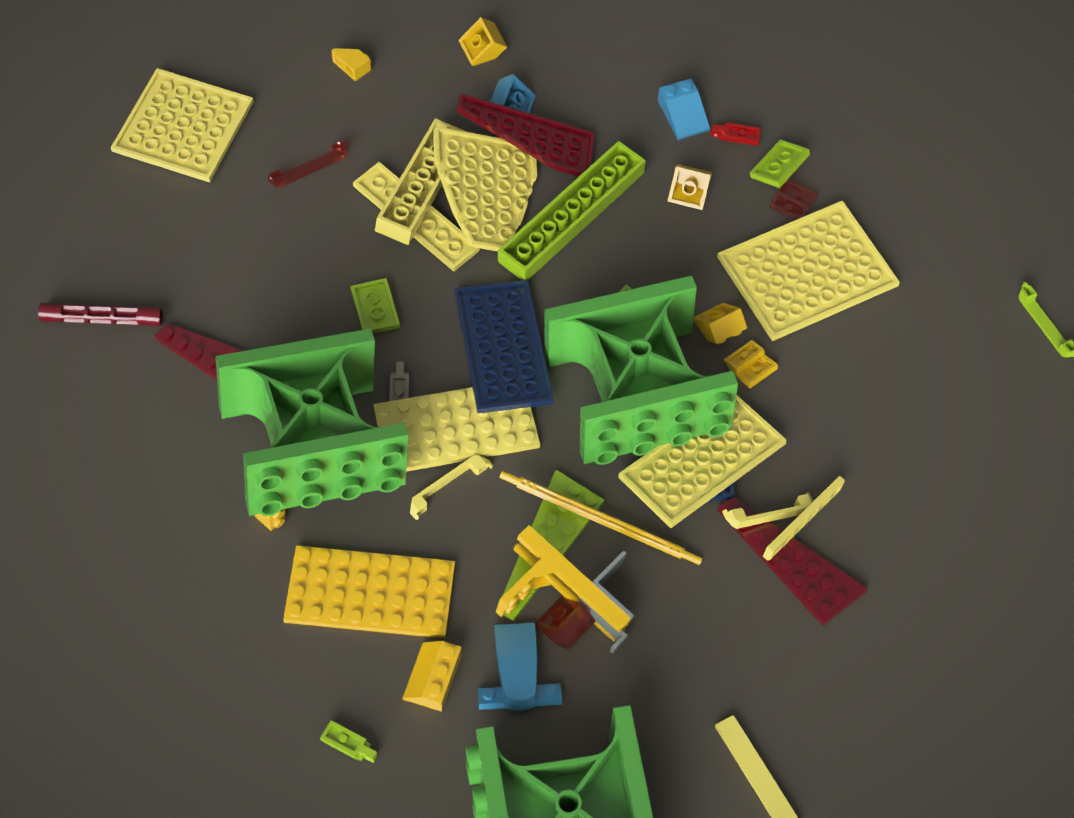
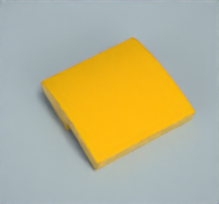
(750, 364)

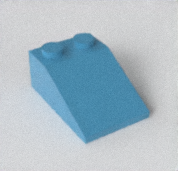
(683, 108)

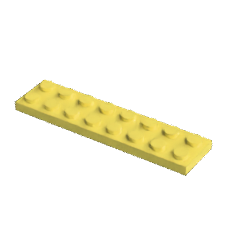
(435, 231)

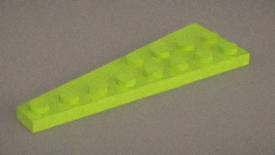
(556, 526)

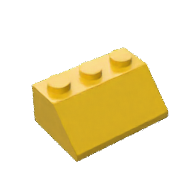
(433, 674)

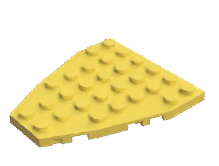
(484, 184)

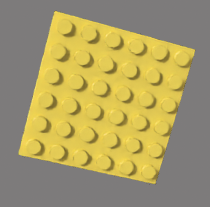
(182, 125)

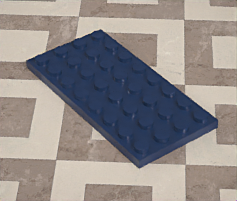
(503, 347)

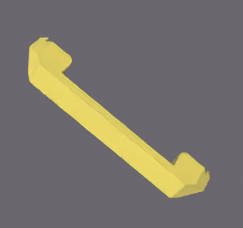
(475, 463)
(739, 520)

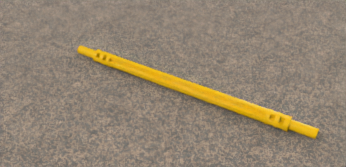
(600, 517)

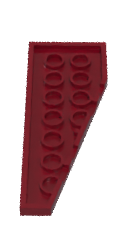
(549, 141)

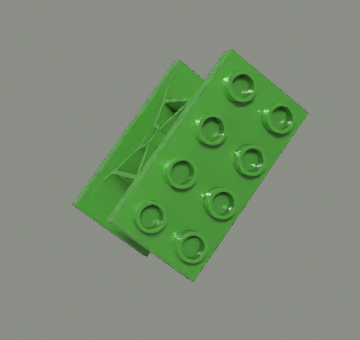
(639, 370)
(311, 421)
(582, 787)

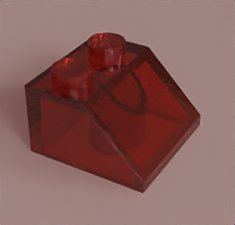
(565, 622)

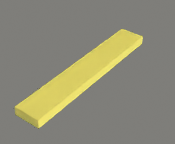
(803, 518)
(754, 769)

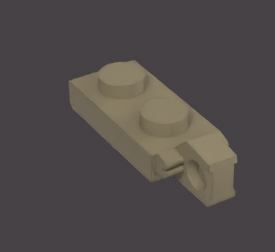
(399, 383)

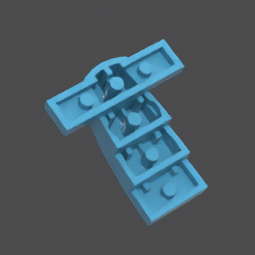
(518, 672)

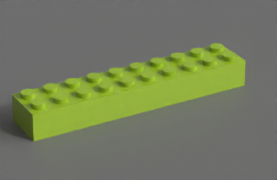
(571, 211)

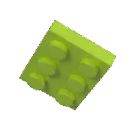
(779, 163)
(375, 306)

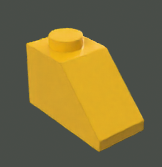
(352, 62)

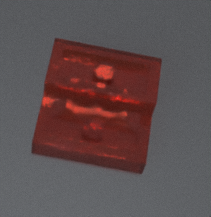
(793, 200)

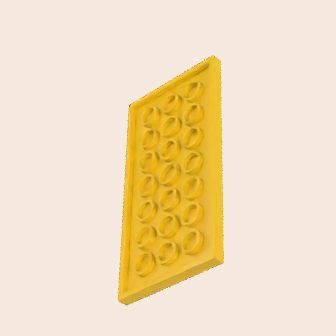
(369, 591)

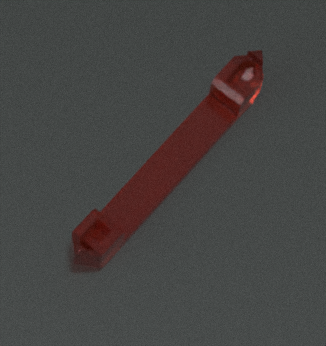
(337, 153)

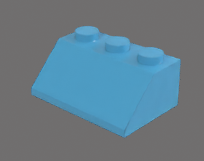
(513, 94)

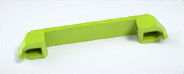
(1027, 298)

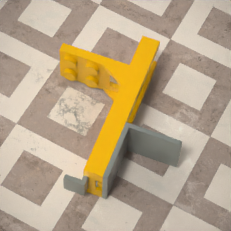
(554, 569)

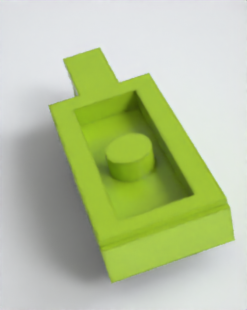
(348, 742)

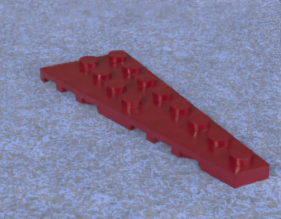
(194, 347)
(806, 574)

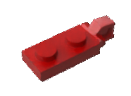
(736, 133)

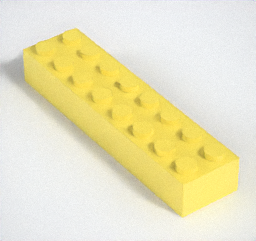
(413, 192)

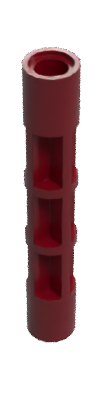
(100, 314)

